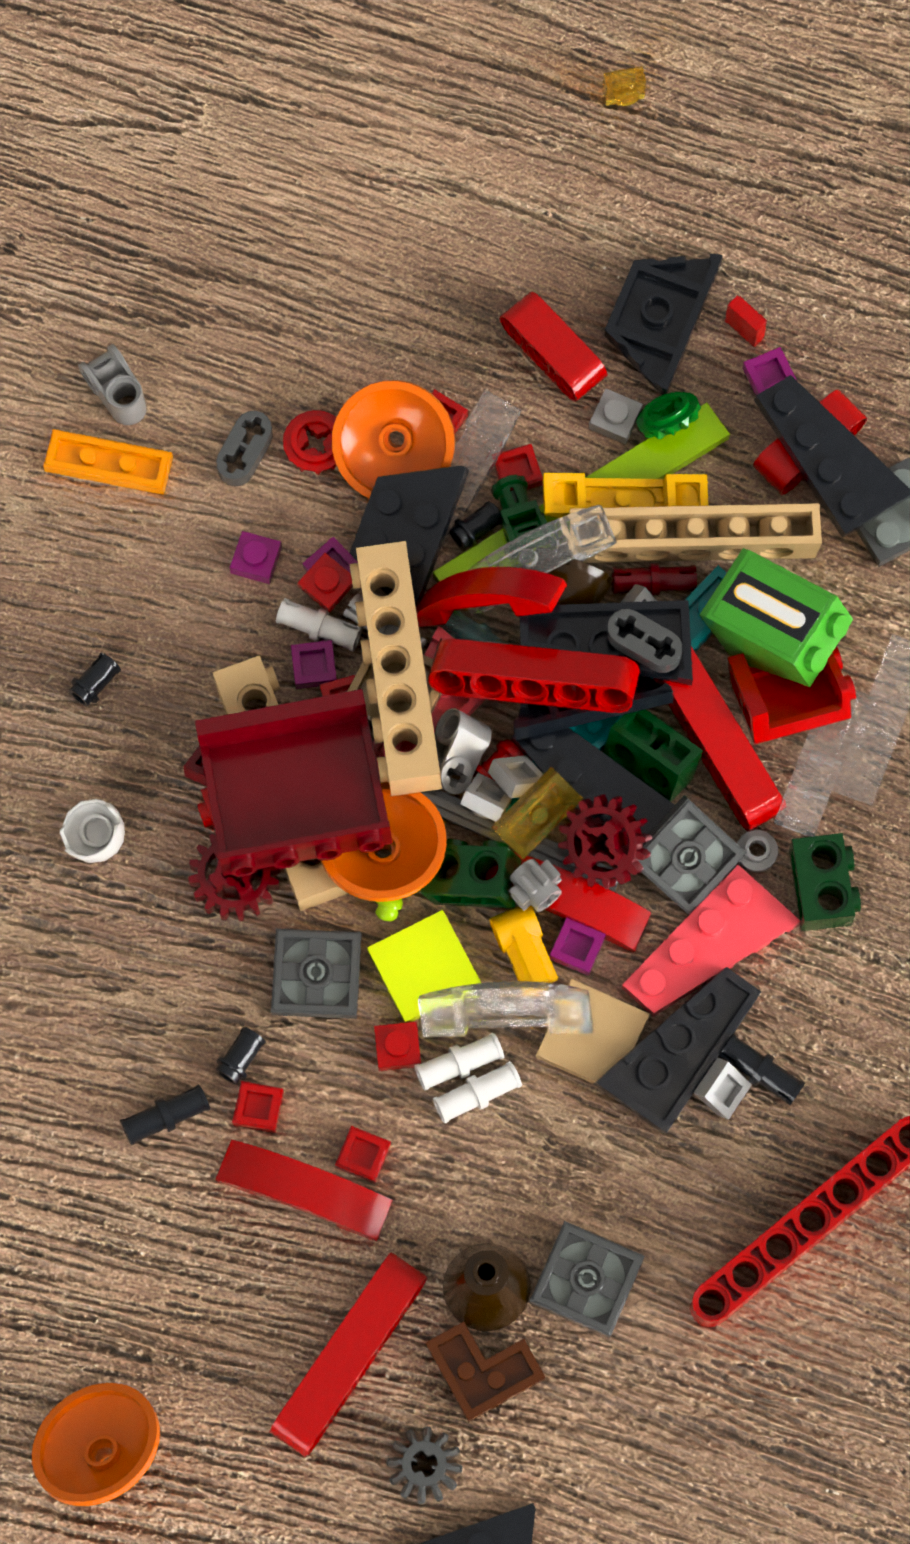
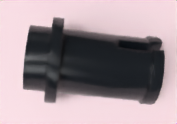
(476, 525)
(94, 680)
(239, 1056)

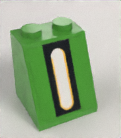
(775, 618)

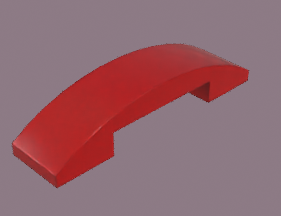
(524, 589)
(596, 908)
(304, 1188)

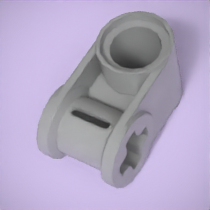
(112, 380)
(459, 748)

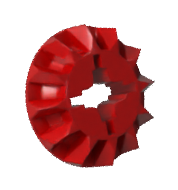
(296, 440)

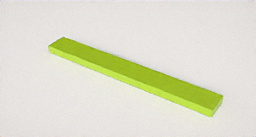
(645, 461)

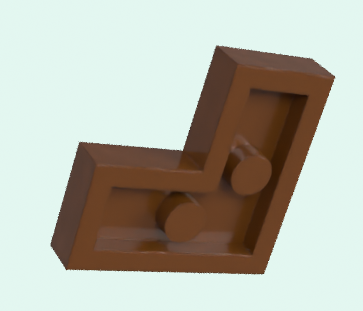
(478, 1382)

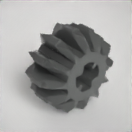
(418, 1479)

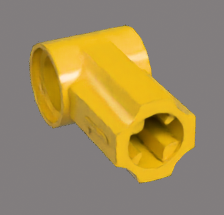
(520, 937)

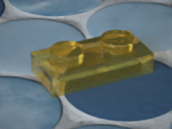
(537, 813)

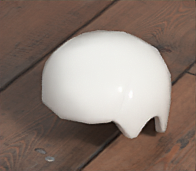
(93, 831)

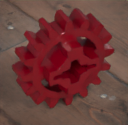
(589, 833)
(220, 885)

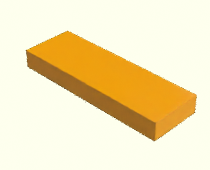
(108, 461)

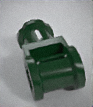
(519, 516)

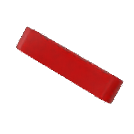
(534, 675)
(725, 748)
(348, 1354)

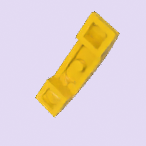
(573, 490)

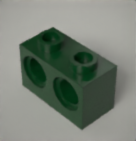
(653, 752)
(814, 882)
(468, 884)

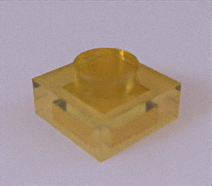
(624, 86)

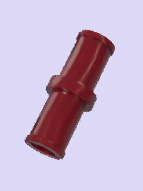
(654, 578)

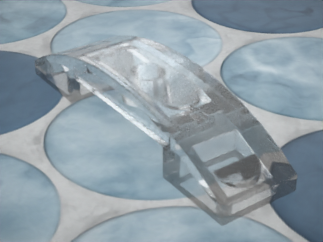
(481, 446)
(553, 545)
(505, 1005)

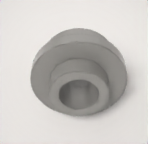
(758, 863)

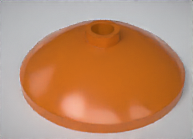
(364, 429)
(414, 858)
(87, 1430)

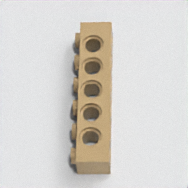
(711, 532)
(389, 567)
(237, 687)

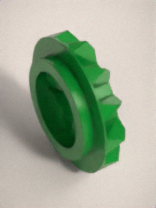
(668, 414)

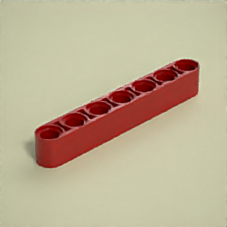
(794, 1235)

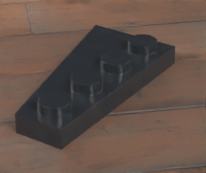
(834, 463)
(585, 630)
(593, 774)
(674, 1058)

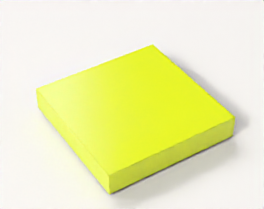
(420, 962)

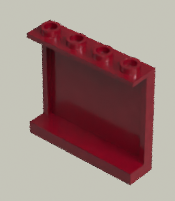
(293, 783)

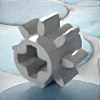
(535, 885)

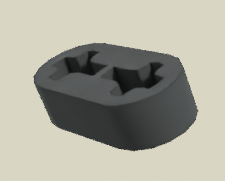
(237, 444)
(639, 648)

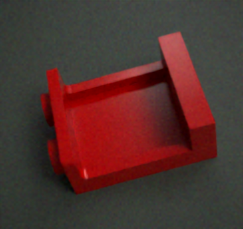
(783, 707)

